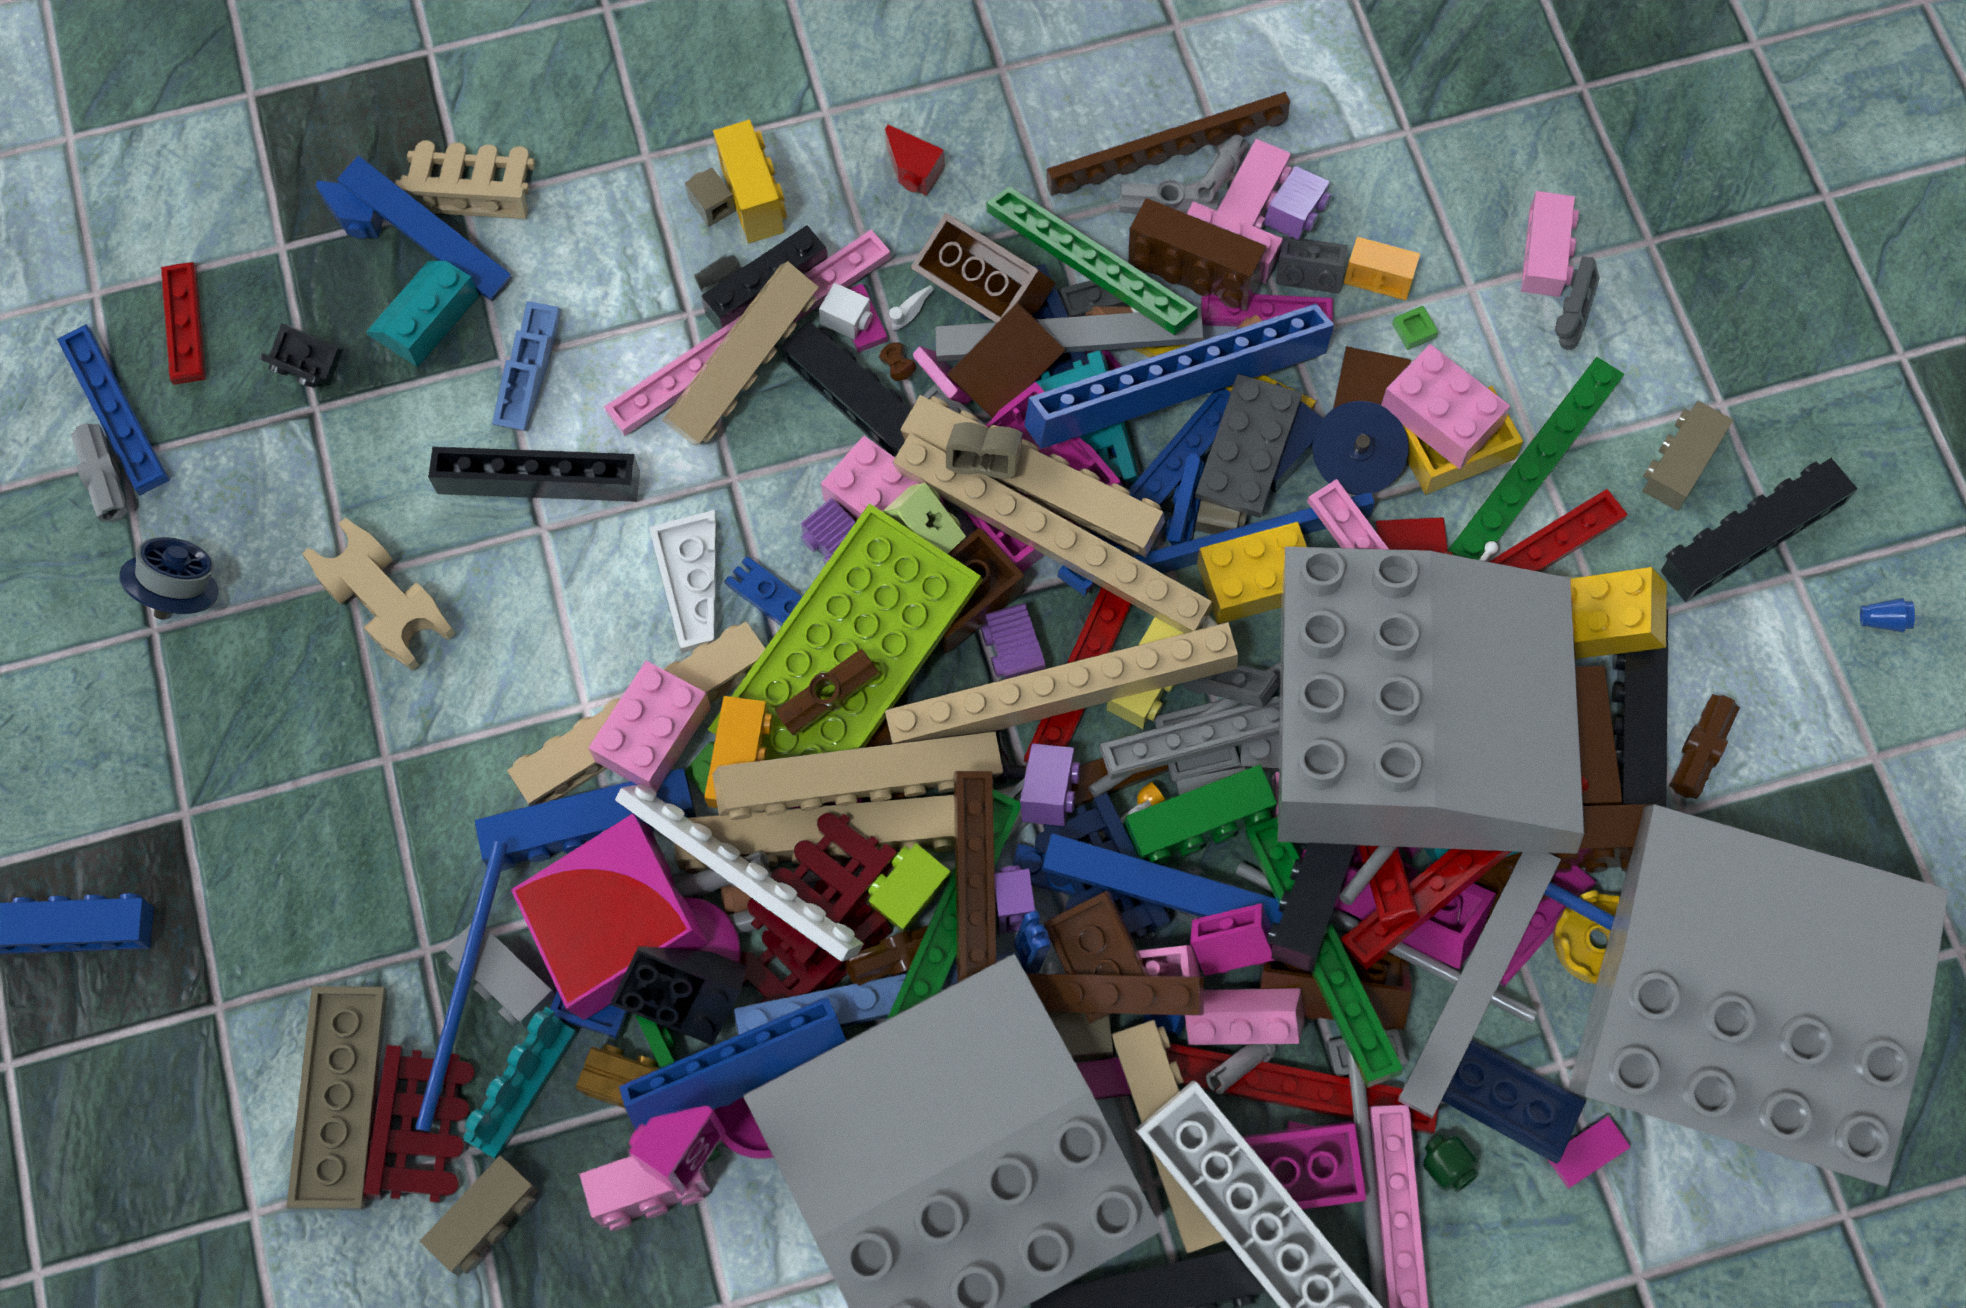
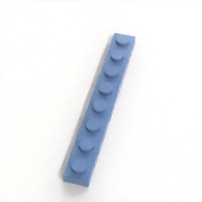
(850, 1003)

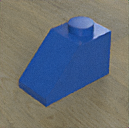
(350, 212)

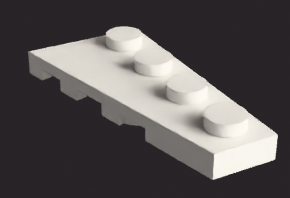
(688, 572)

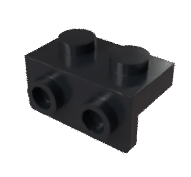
(303, 356)

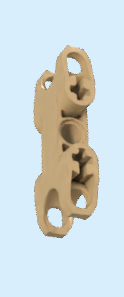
(395, 613)

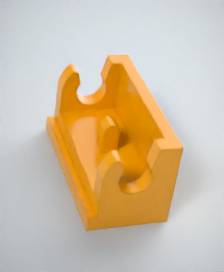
(1381, 268)

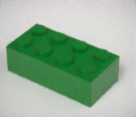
(1201, 816)

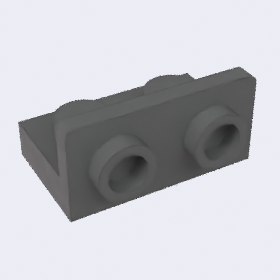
(1311, 264)

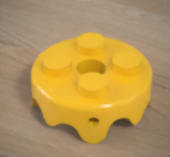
(1573, 942)

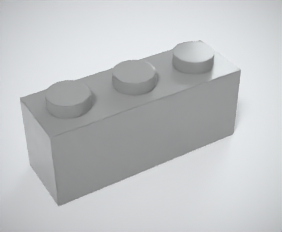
(504, 978)

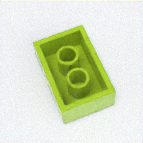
(909, 887)

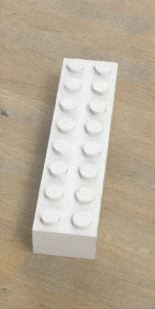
(1249, 1205)

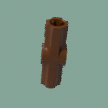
(808, 706)
(1704, 746)
(890, 956)

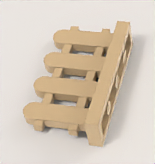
(469, 197)

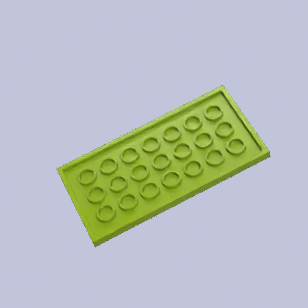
(876, 594)

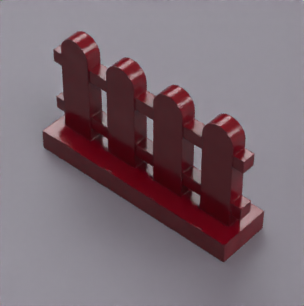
(840, 880)
(822, 974)
(407, 1142)

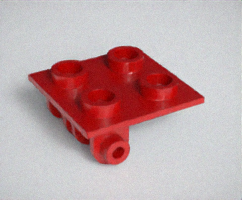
(1414, 534)

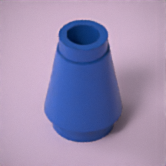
(1889, 615)

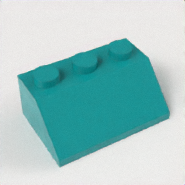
(425, 311)

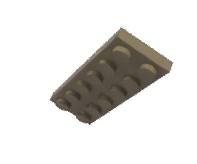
(337, 1098)

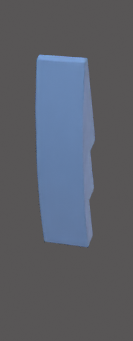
(527, 366)

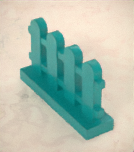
(1115, 436)
(520, 1084)

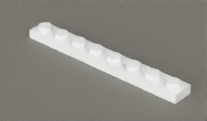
(747, 876)

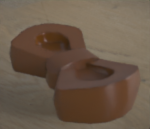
(893, 356)

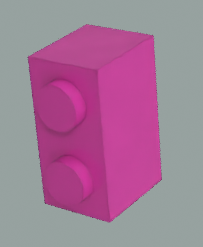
(1231, 939)

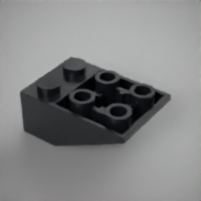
(681, 989)

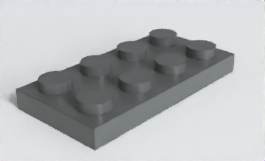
(1248, 445)

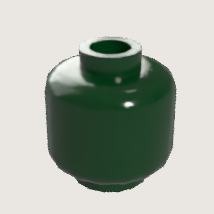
(1450, 1162)

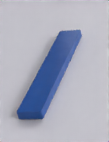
(423, 226)
(113, 410)

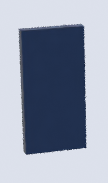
(1514, 1101)

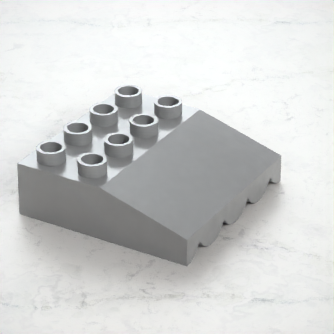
(1427, 703)
(1764, 994)
(954, 1154)

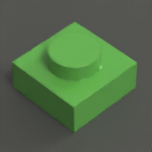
(1415, 327)

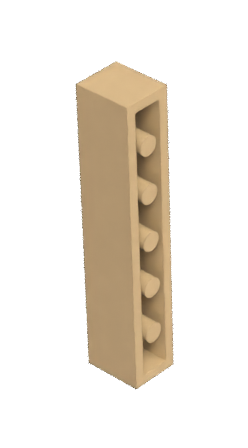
(741, 353)
(1151, 1086)

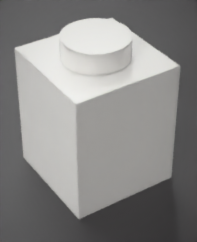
(845, 311)

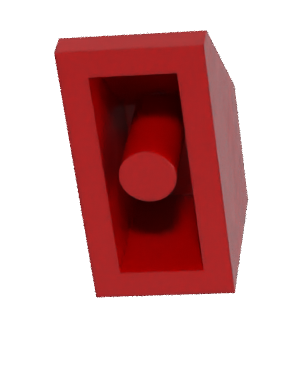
(914, 160)

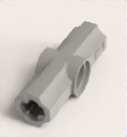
(1134, 195)
(99, 472)

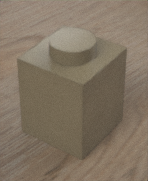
(710, 196)

